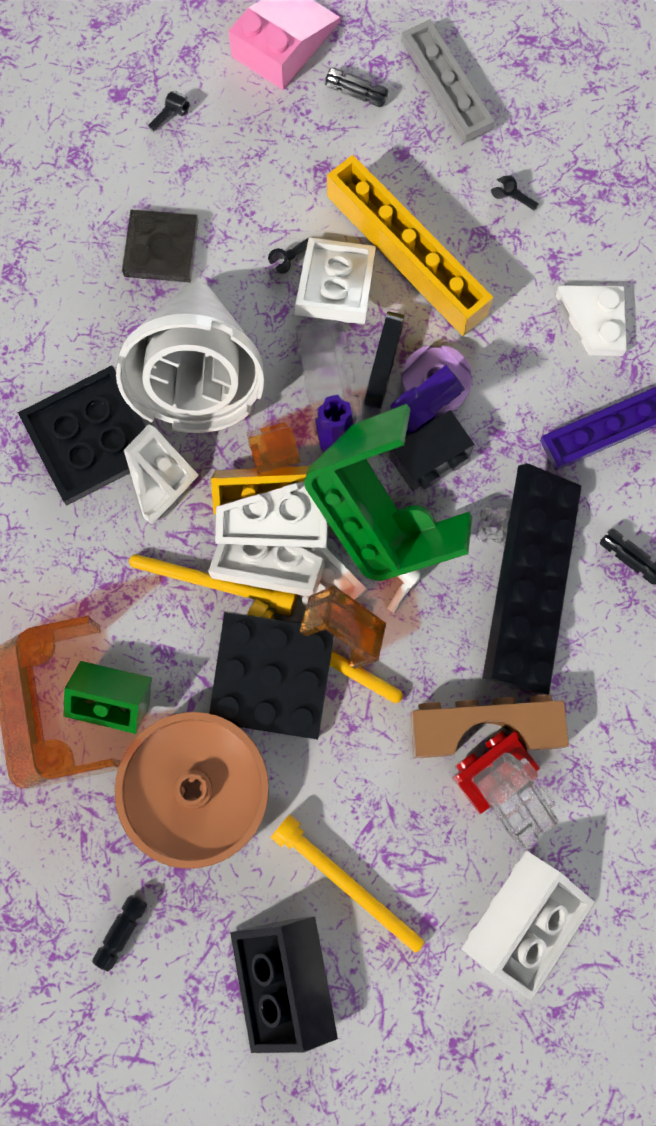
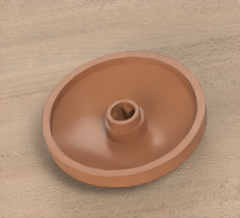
(191, 790)

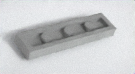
(447, 80)

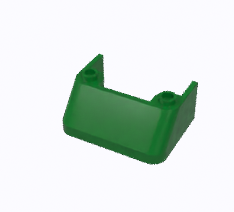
(363, 516)

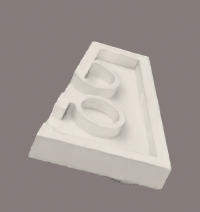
(268, 567)

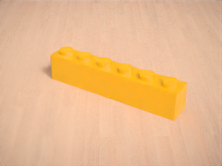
(408, 245)

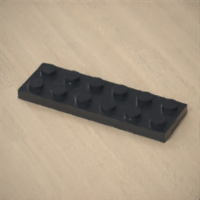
(532, 581)

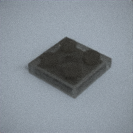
(160, 246)

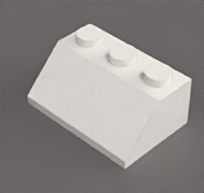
(528, 925)

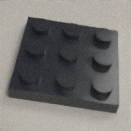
(83, 434)
(271, 675)

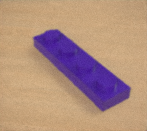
(601, 430)

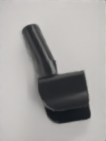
(175, 103)
(510, 189)
(287, 255)

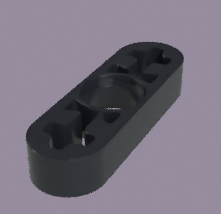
(384, 360)

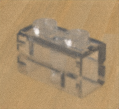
(517, 799)

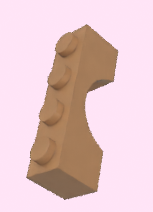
(538, 724)

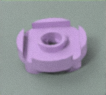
(429, 361)

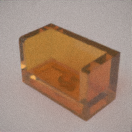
(273, 447)
(346, 620)

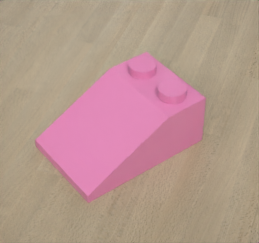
(280, 37)

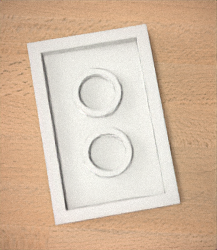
(335, 281)

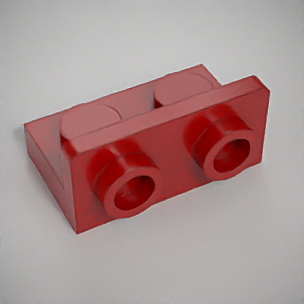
(471, 765)

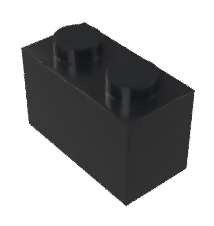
(432, 451)

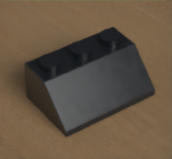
(284, 986)

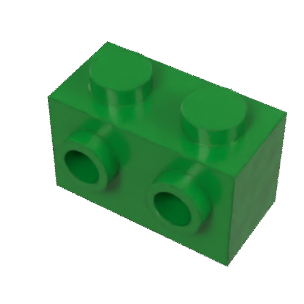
(107, 697)

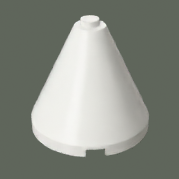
(191, 365)

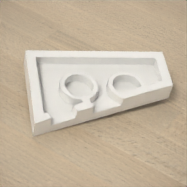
(273, 519)

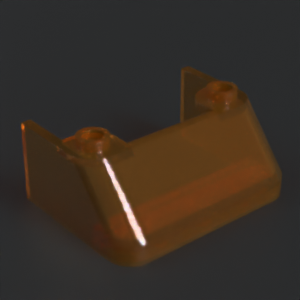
(28, 756)

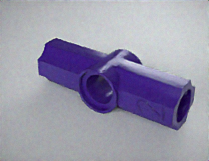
(429, 398)
(332, 420)

